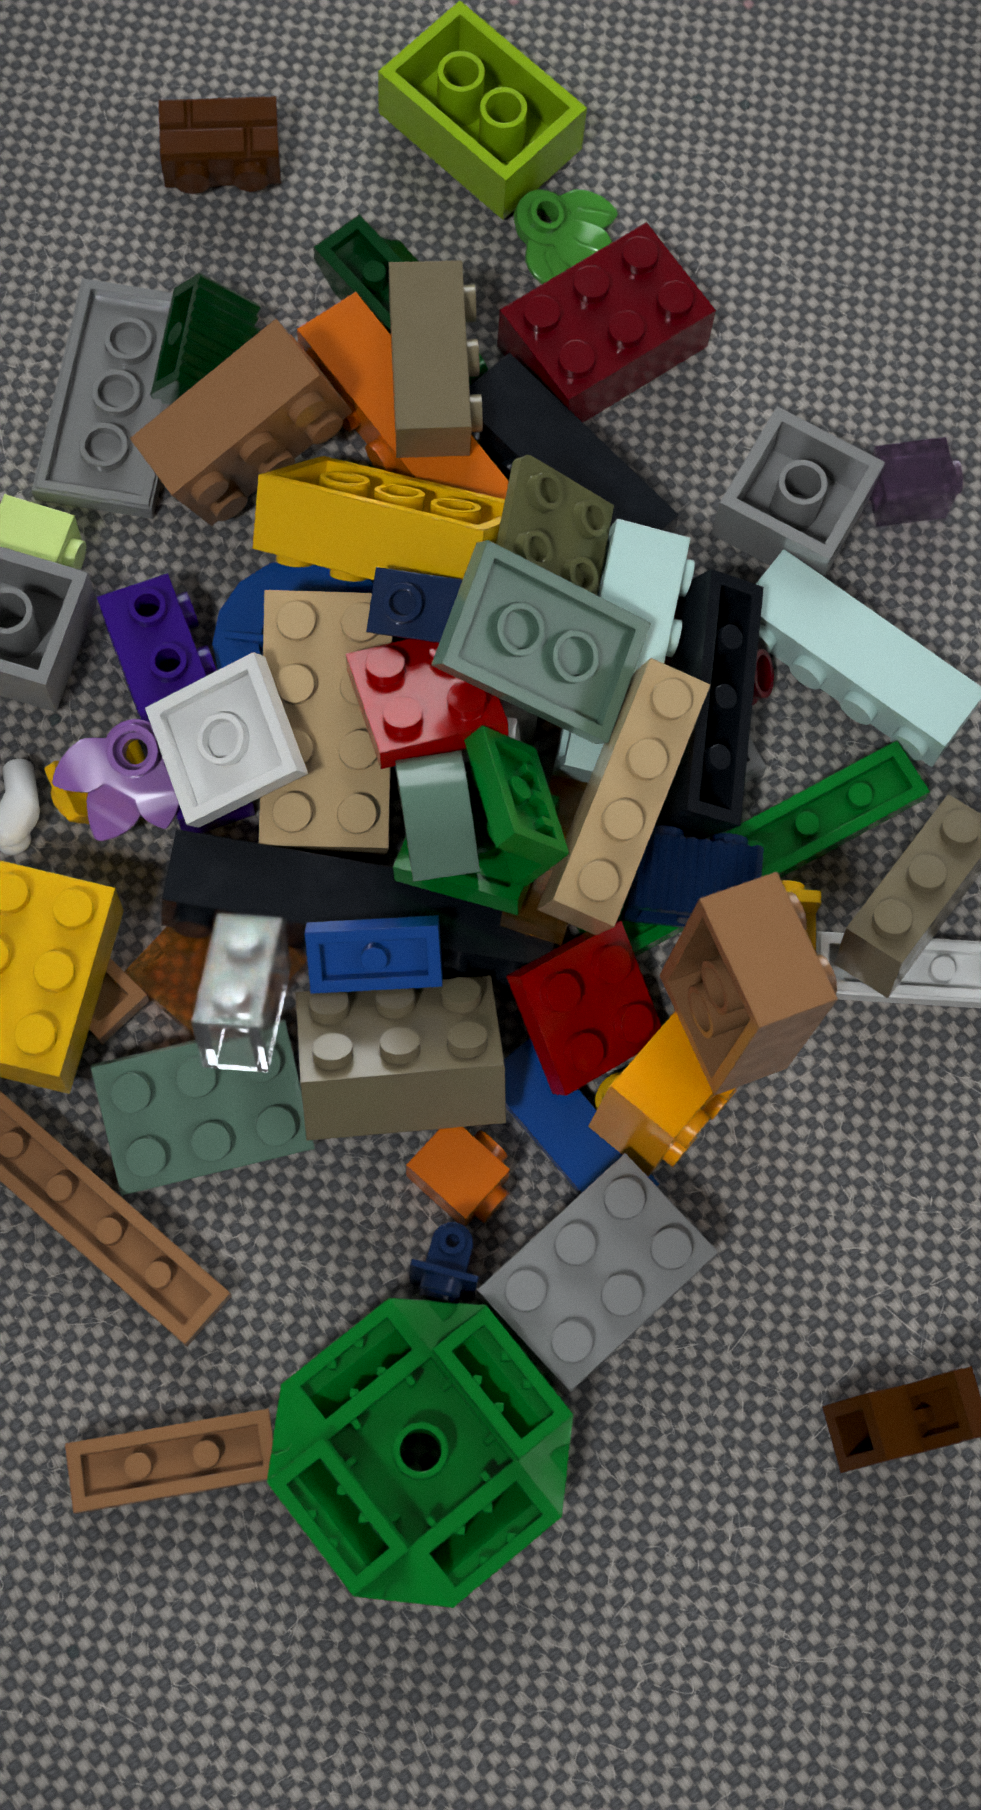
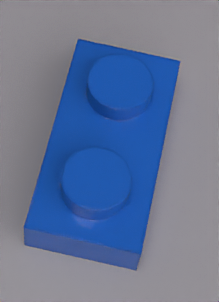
(374, 954)

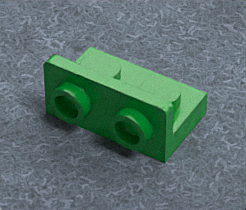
(516, 803)

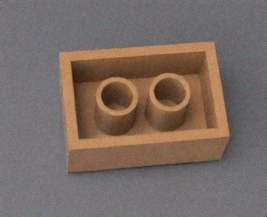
(240, 423)
(748, 982)

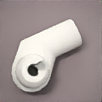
(18, 806)

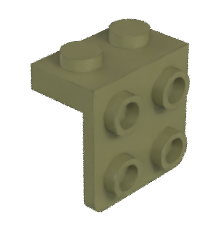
(555, 523)

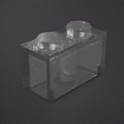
(242, 992)

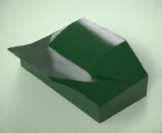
(358, 262)

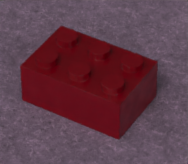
(608, 323)

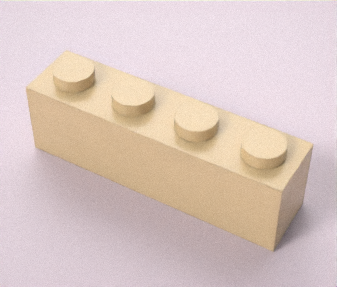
(624, 798)

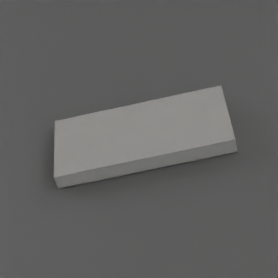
(104, 401)

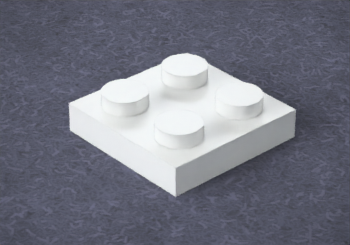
(226, 740)

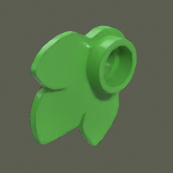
(572, 236)

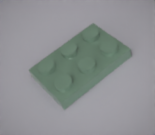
(541, 643)
(188, 1121)

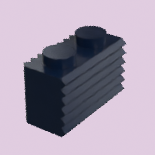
(683, 870)

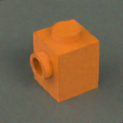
(461, 1173)

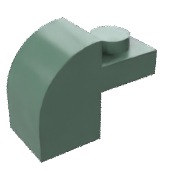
(437, 816)

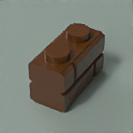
(219, 143)

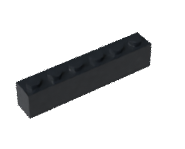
(301, 887)

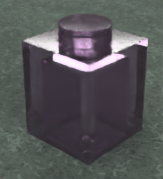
(915, 482)

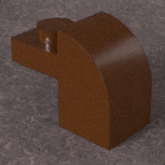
(905, 1419)

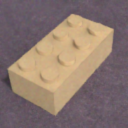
(345, 795)

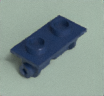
(411, 604)
(445, 1270)

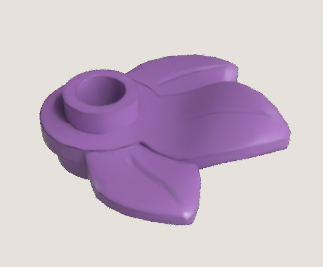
(115, 786)

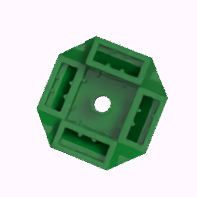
(436, 1374)

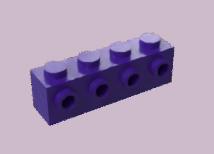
(158, 653)

